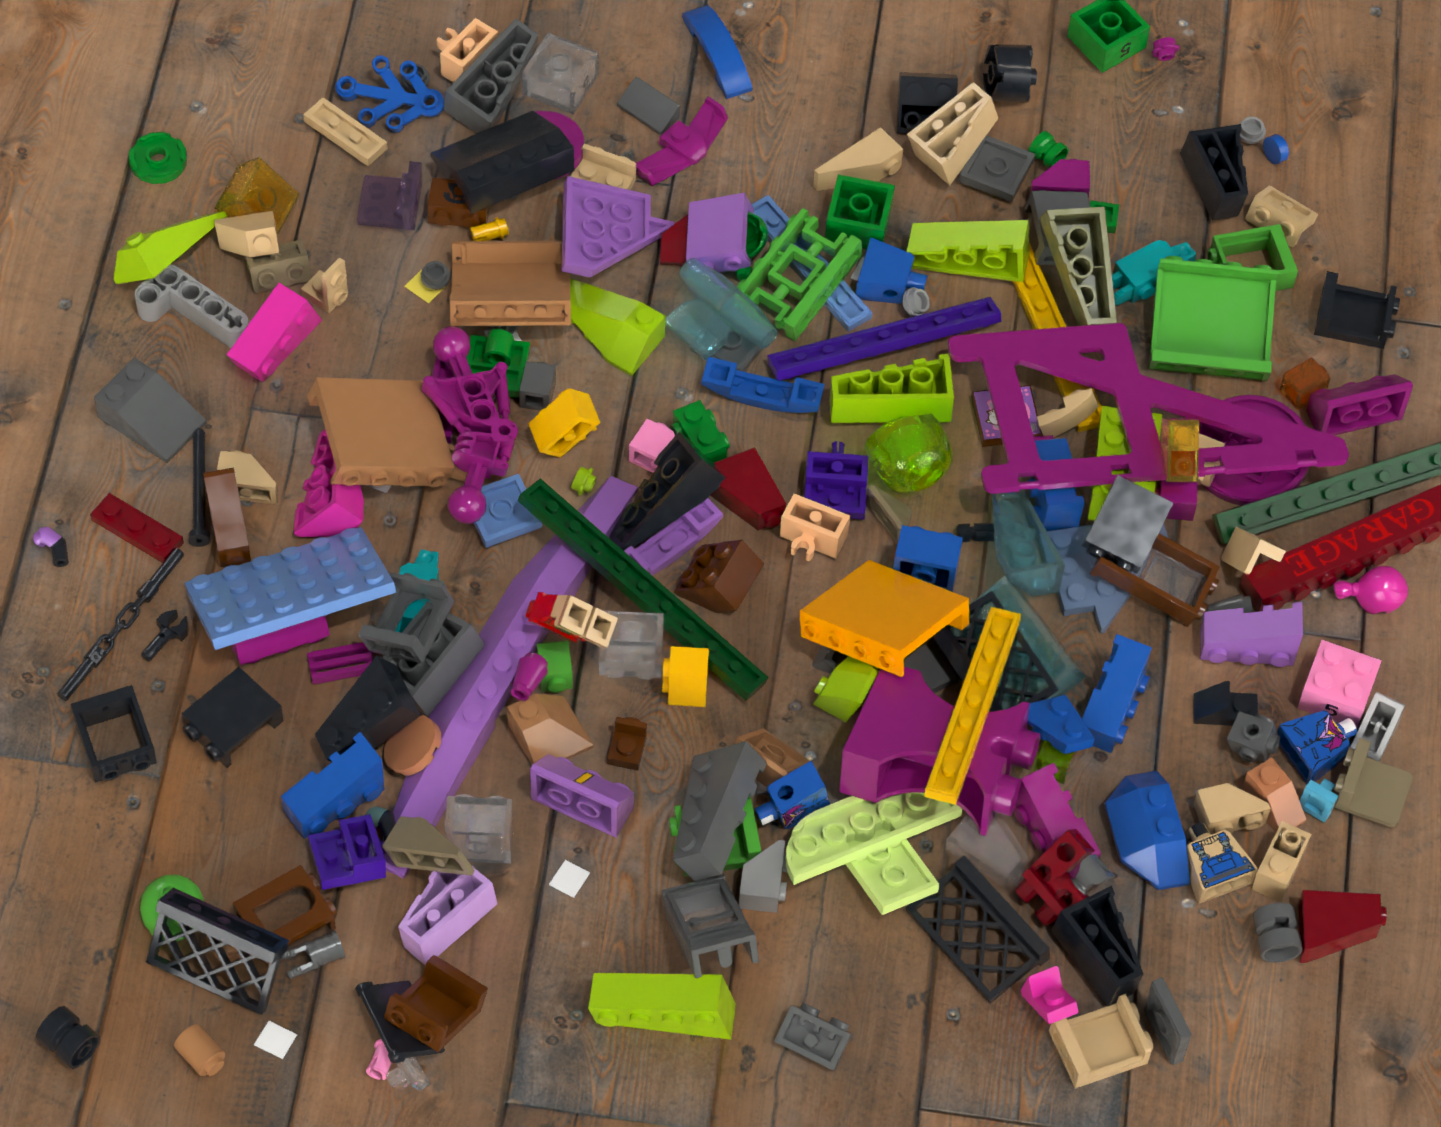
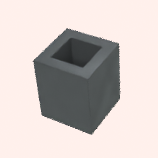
(537, 385)

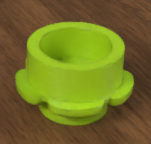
(584, 480)

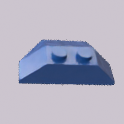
(1149, 830)

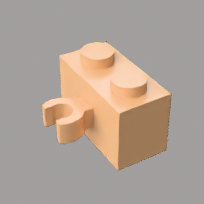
(464, 48)
(814, 527)

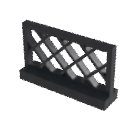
(960, 658)
(1004, 918)
(221, 929)

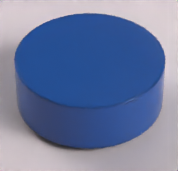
(1275, 149)

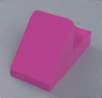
(1048, 996)

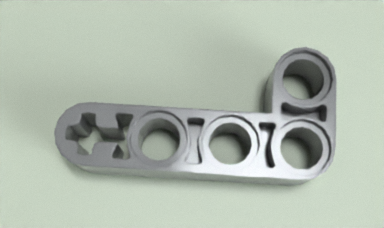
(192, 301)

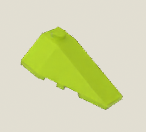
(845, 688)

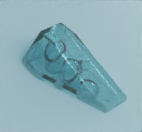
(1024, 545)

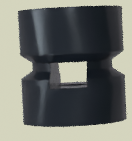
(66, 1036)

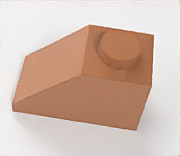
(1276, 788)

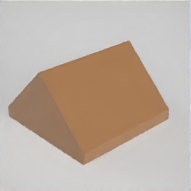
(778, 755)

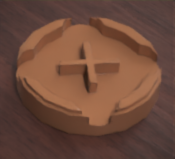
(412, 746)

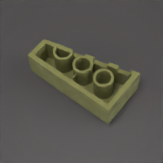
(1083, 261)

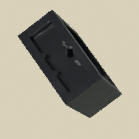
(104, 708)

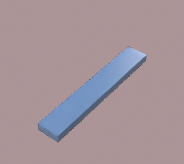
(843, 302)

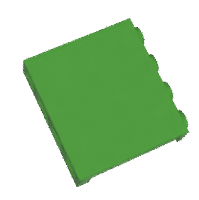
(1213, 318)

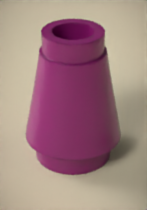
(529, 674)

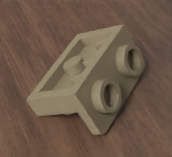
(286, 267)

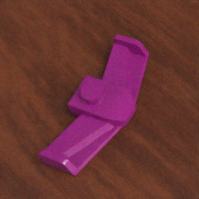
(683, 144)

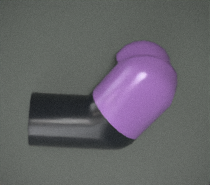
(56, 542)

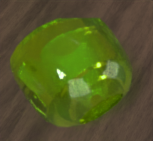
(910, 452)

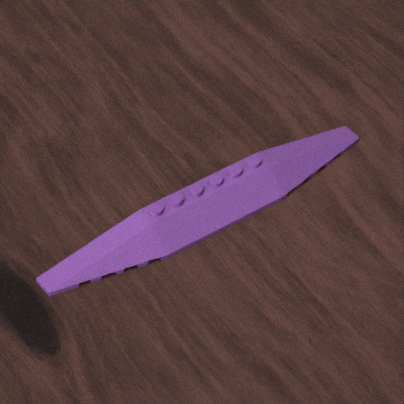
(478, 696)

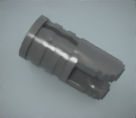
(319, 951)

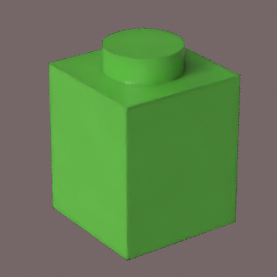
(559, 666)

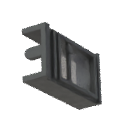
(707, 920)

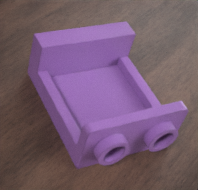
(719, 232)

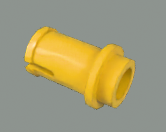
(490, 231)

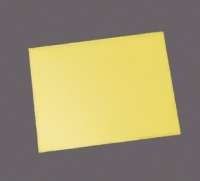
(417, 287)

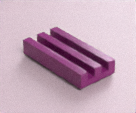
(338, 658)

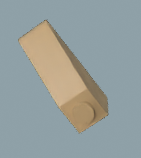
(867, 159)

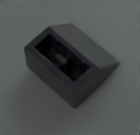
(922, 96)

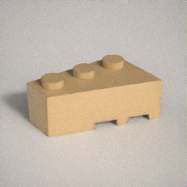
(954, 132)

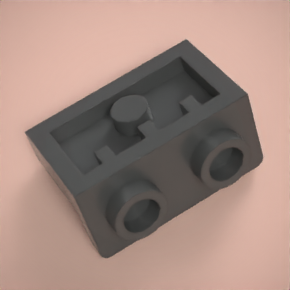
(814, 1036)

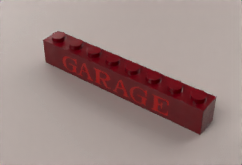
(1345, 551)

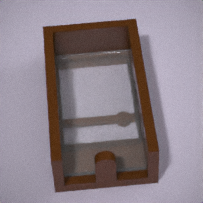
(1169, 579)

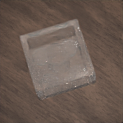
(560, 73)
(634, 646)
(481, 827)

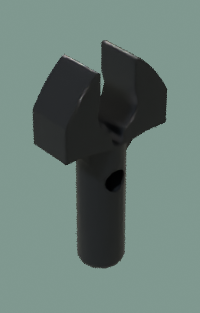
(166, 633)

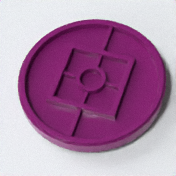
(1254, 486)

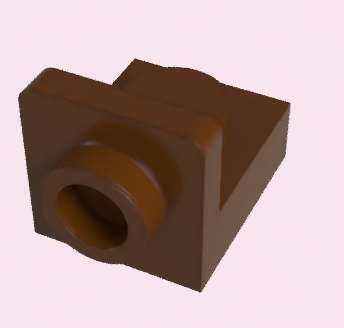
(627, 743)

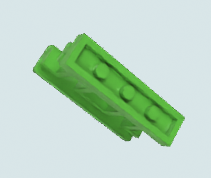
(819, 283)

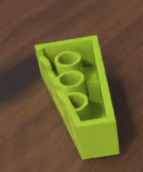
(972, 248)
(893, 392)
(664, 1003)

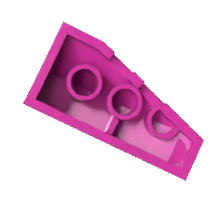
(327, 506)

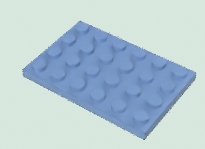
(289, 587)

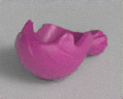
(1377, 590)

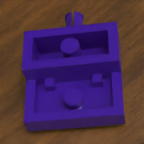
(838, 480)
(348, 854)

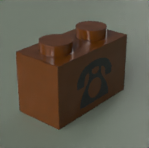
(449, 207)

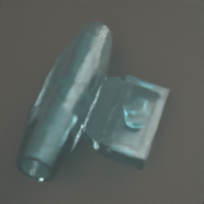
(717, 310)

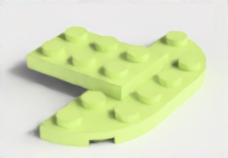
(871, 844)

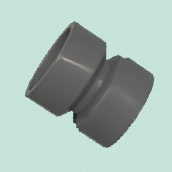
(1277, 932)

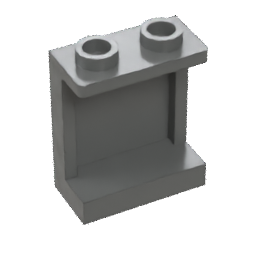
(1050, 200)

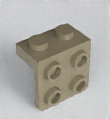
(1372, 787)

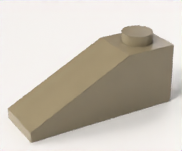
(421, 846)

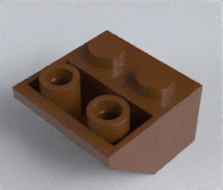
(720, 576)

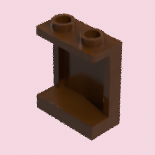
(437, 1004)

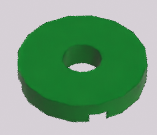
(158, 171)

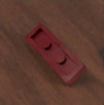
(136, 527)

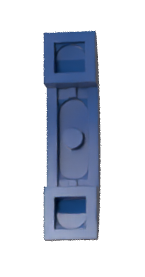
(720, 50)
(761, 391)

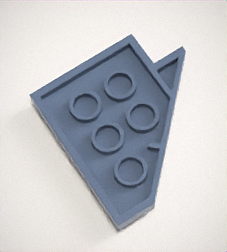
(1079, 589)

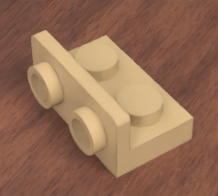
(605, 168)
(1275, 208)

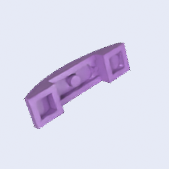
(676, 538)

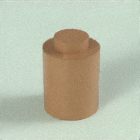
(200, 1050)

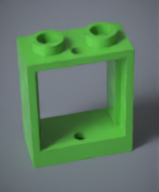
(1257, 239)

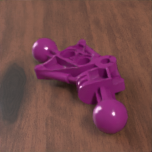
(481, 438)

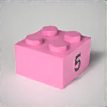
(1339, 682)

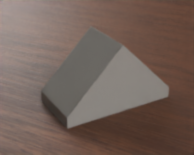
(1379, 724)

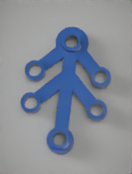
(393, 97)

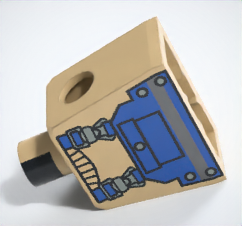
(1217, 863)

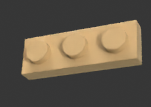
(345, 131)

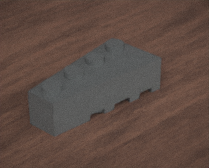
(491, 80)
(714, 807)

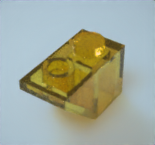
(1180, 449)

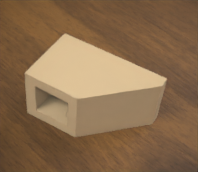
(1230, 809)
(1281, 861)

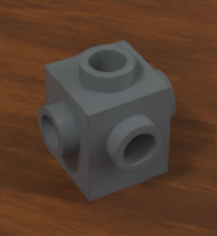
(1253, 737)

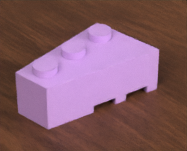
(445, 912)

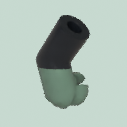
(383, 819)

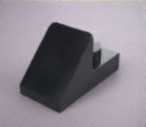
(1220, 706)

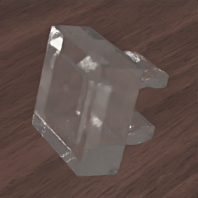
(408, 1074)

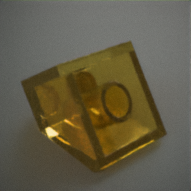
(257, 190)

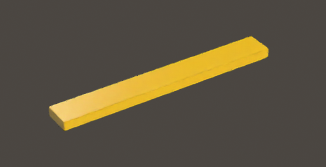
(1044, 314)
(972, 706)

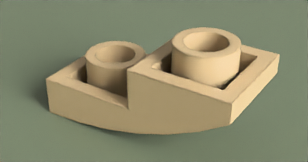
(1077, 408)

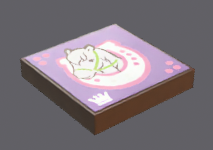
(986, 417)

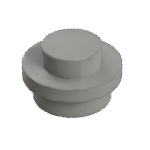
(1252, 130)
(915, 301)

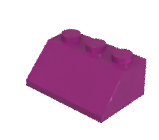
(1359, 404)
(281, 640)

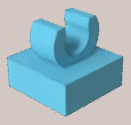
(1319, 799)

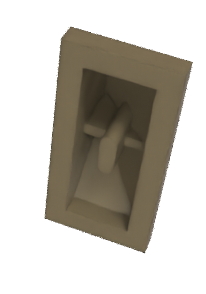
(888, 511)

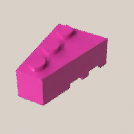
(274, 333)

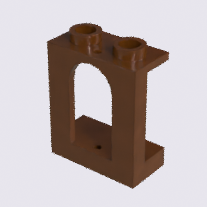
(319, 915)

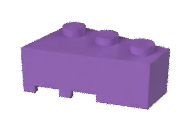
(1253, 636)

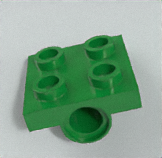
(500, 347)

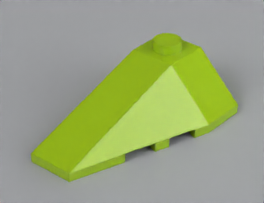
(155, 250)
(617, 325)

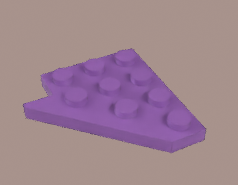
(604, 225)

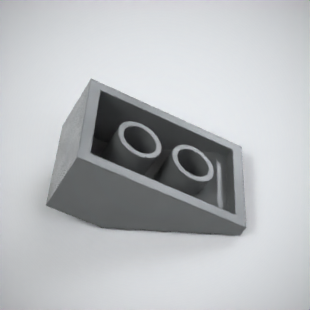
(148, 410)

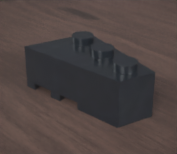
(1217, 169)
(374, 706)
(1099, 945)

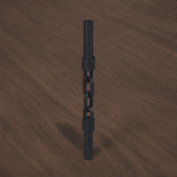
(97, 654)

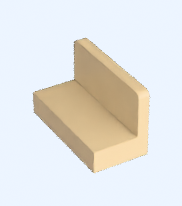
(1245, 548)

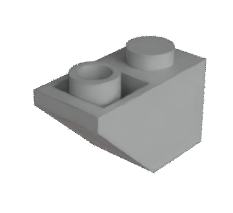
(761, 880)

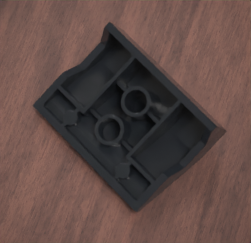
(506, 160)

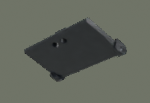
(397, 1042)

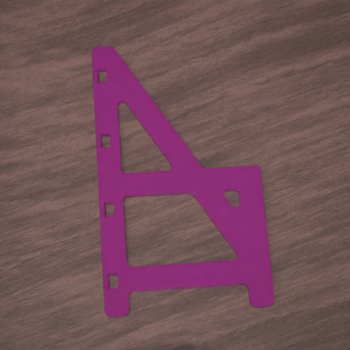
(1058, 354)

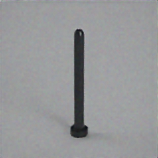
(198, 536)

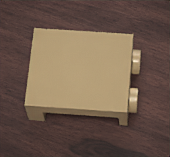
(1102, 1042)

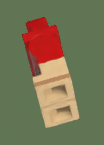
(571, 618)

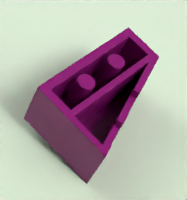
(1047, 812)

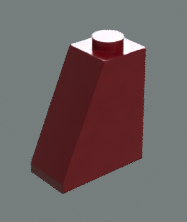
(750, 490)
(1337, 921)

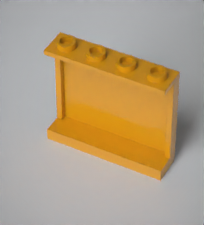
(881, 615)

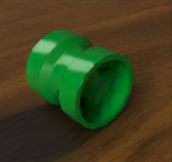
(1047, 149)

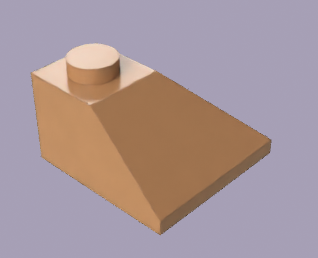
(546, 727)

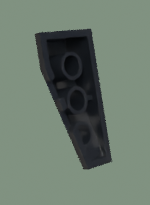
(678, 484)

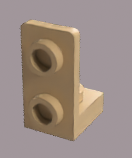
(328, 287)

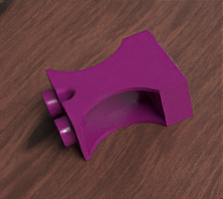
(901, 736)

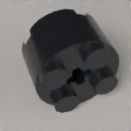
(1009, 72)

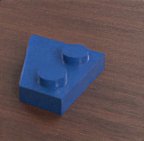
(1060, 724)

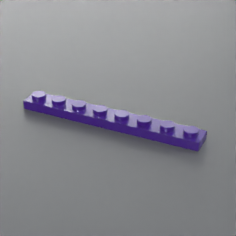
(884, 338)

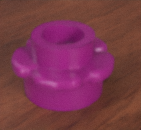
(1165, 48)

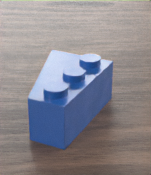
(1060, 506)
(1116, 692)
(335, 790)

